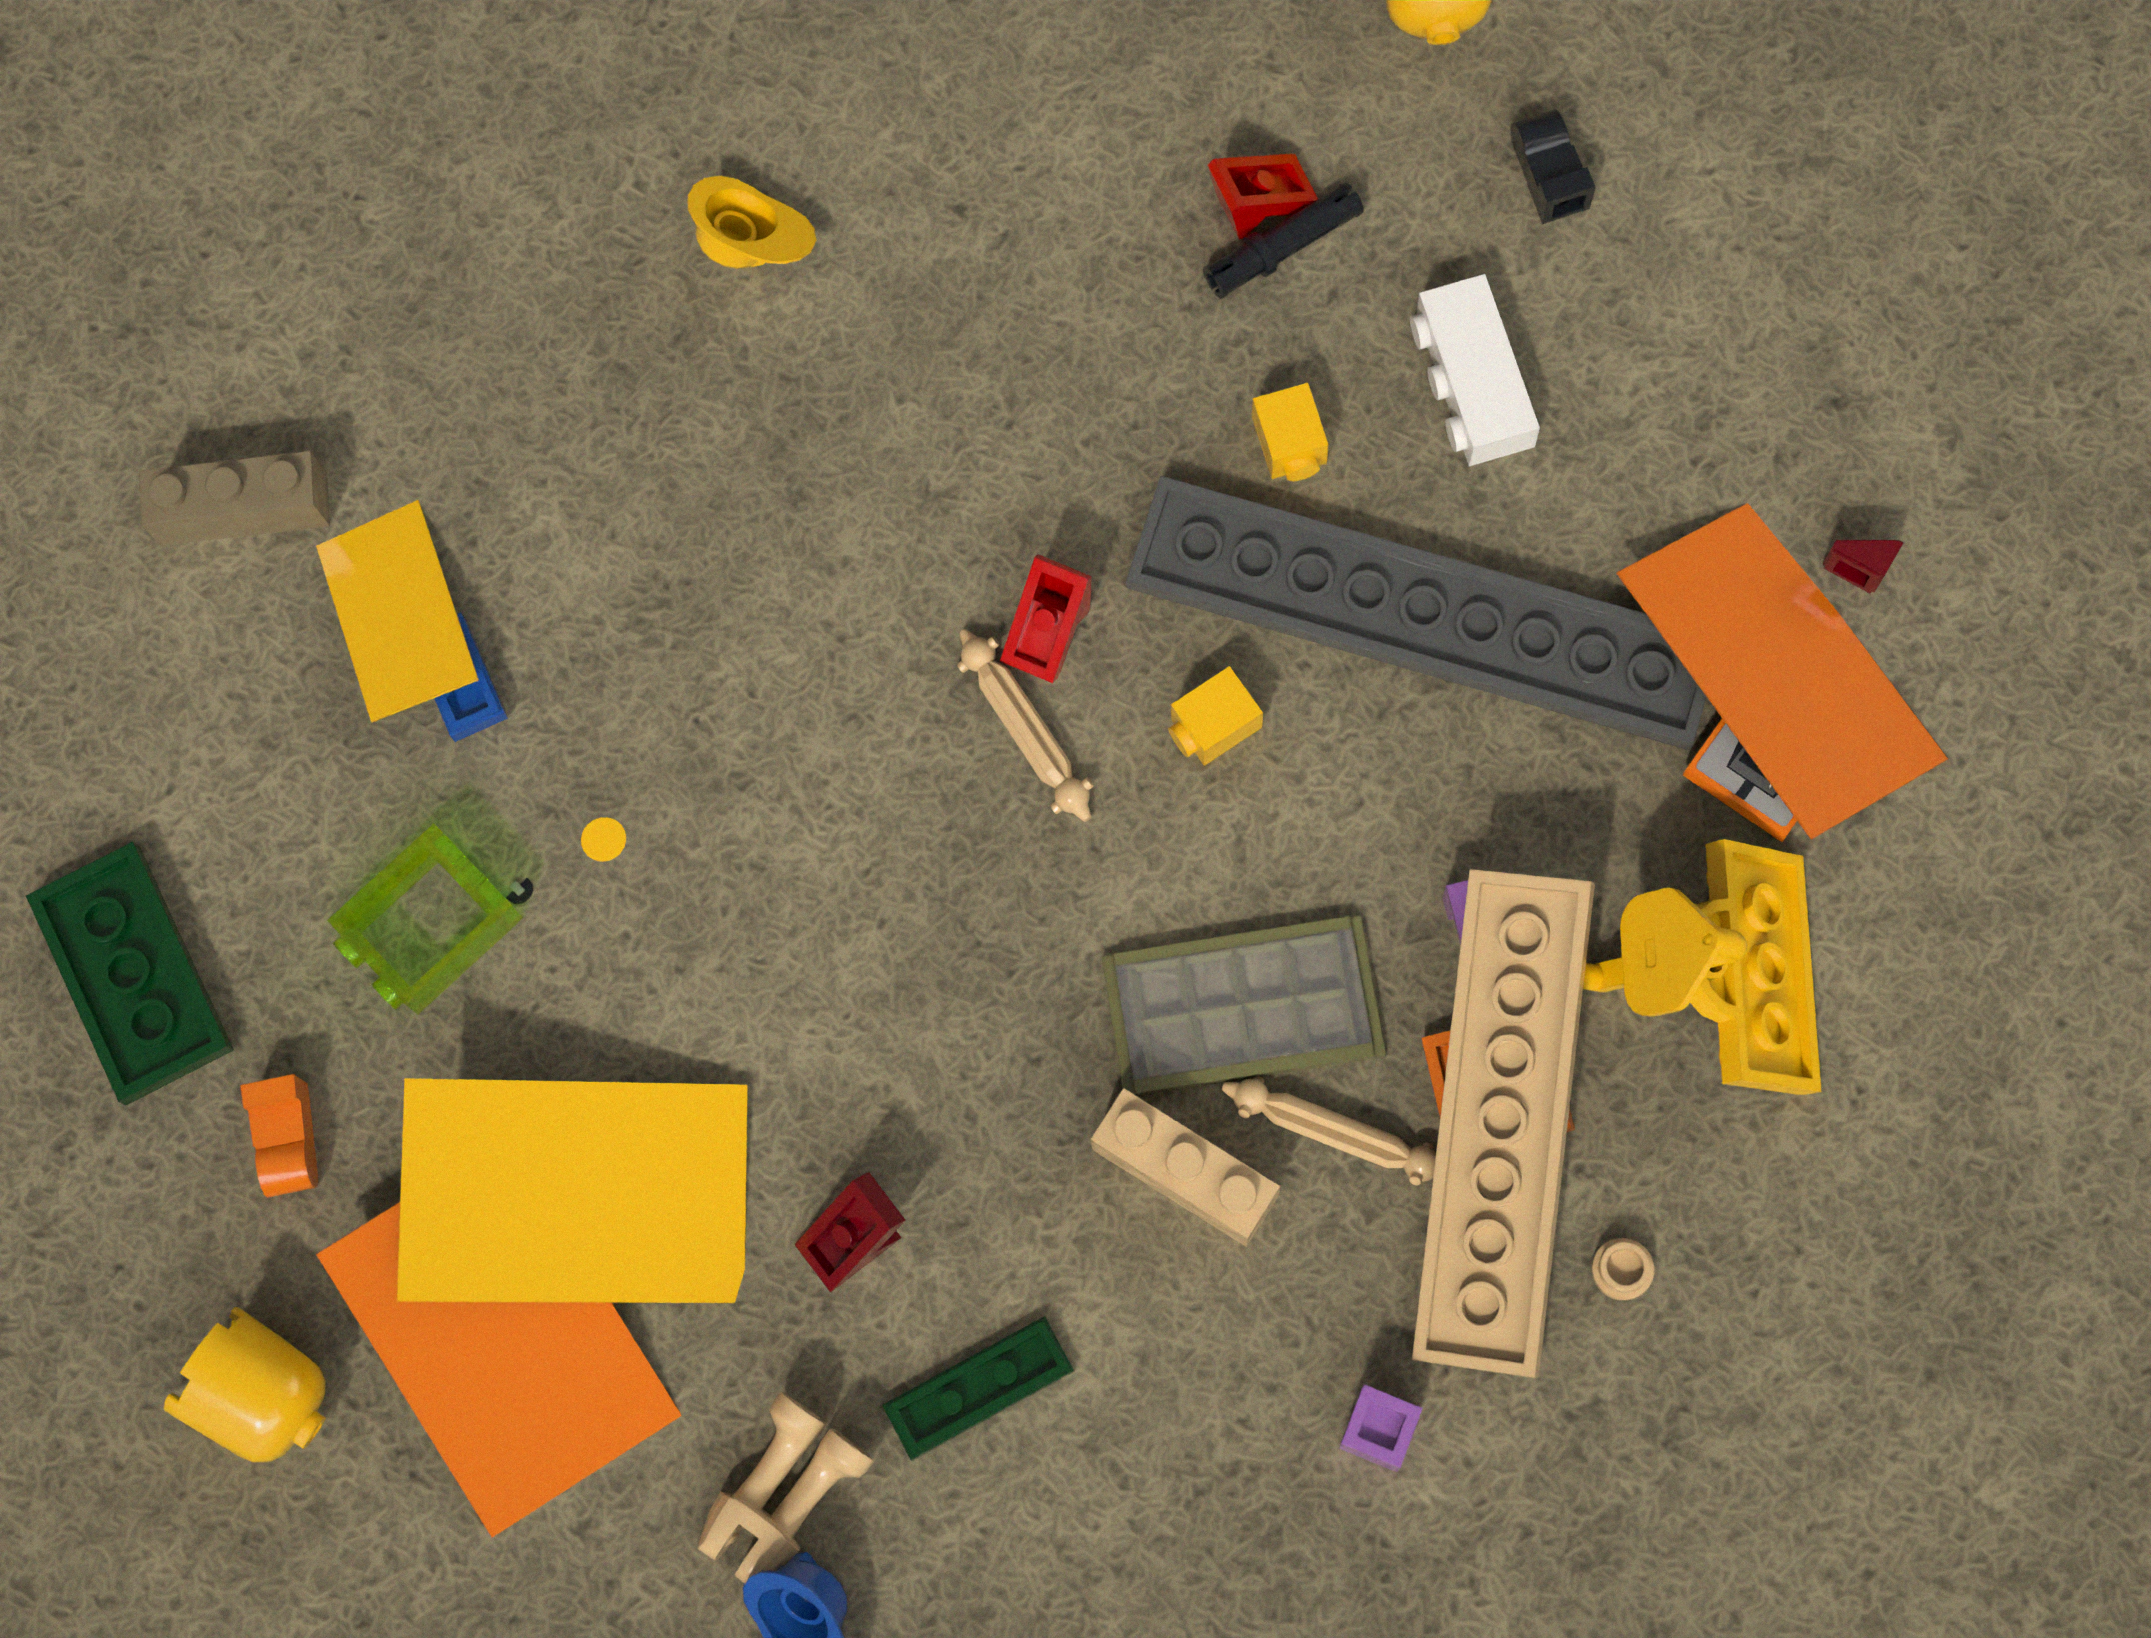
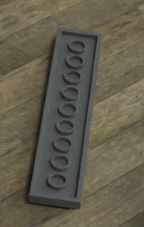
(1415, 611)

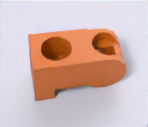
(281, 1134)

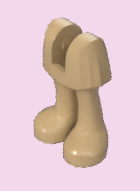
(730, 1512)

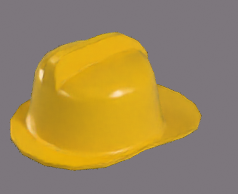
(746, 227)

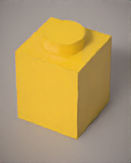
(1290, 432)
(1214, 717)

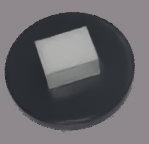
(520, 892)

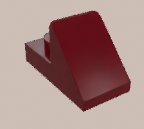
(851, 1232)

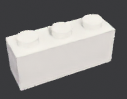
(1474, 371)

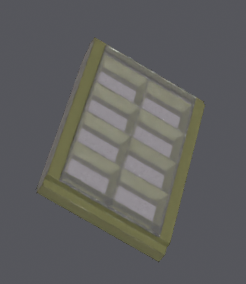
(1243, 1006)

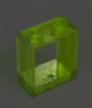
(392, 883)

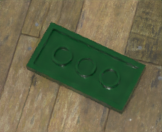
(129, 973)

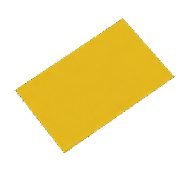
(572, 1191)

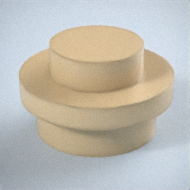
(1622, 1269)

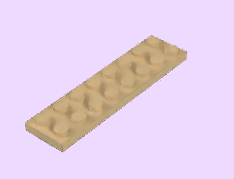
(1503, 1122)

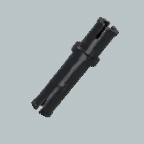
(1264, 251)

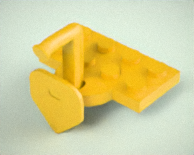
(1734, 960)

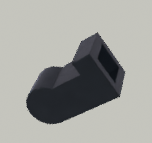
(1551, 166)

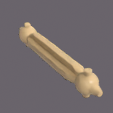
(1025, 725)
(1332, 1129)

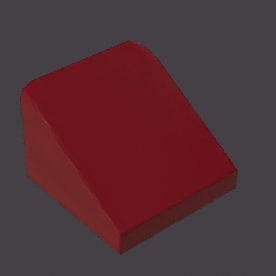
(1862, 561)

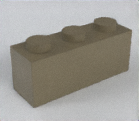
(234, 498)

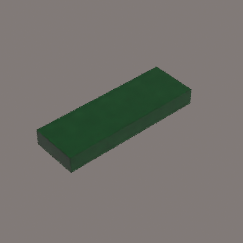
(978, 1388)

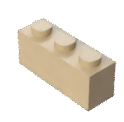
(1185, 1167)

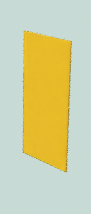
(396, 612)

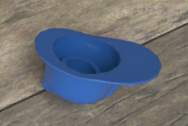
(796, 1600)

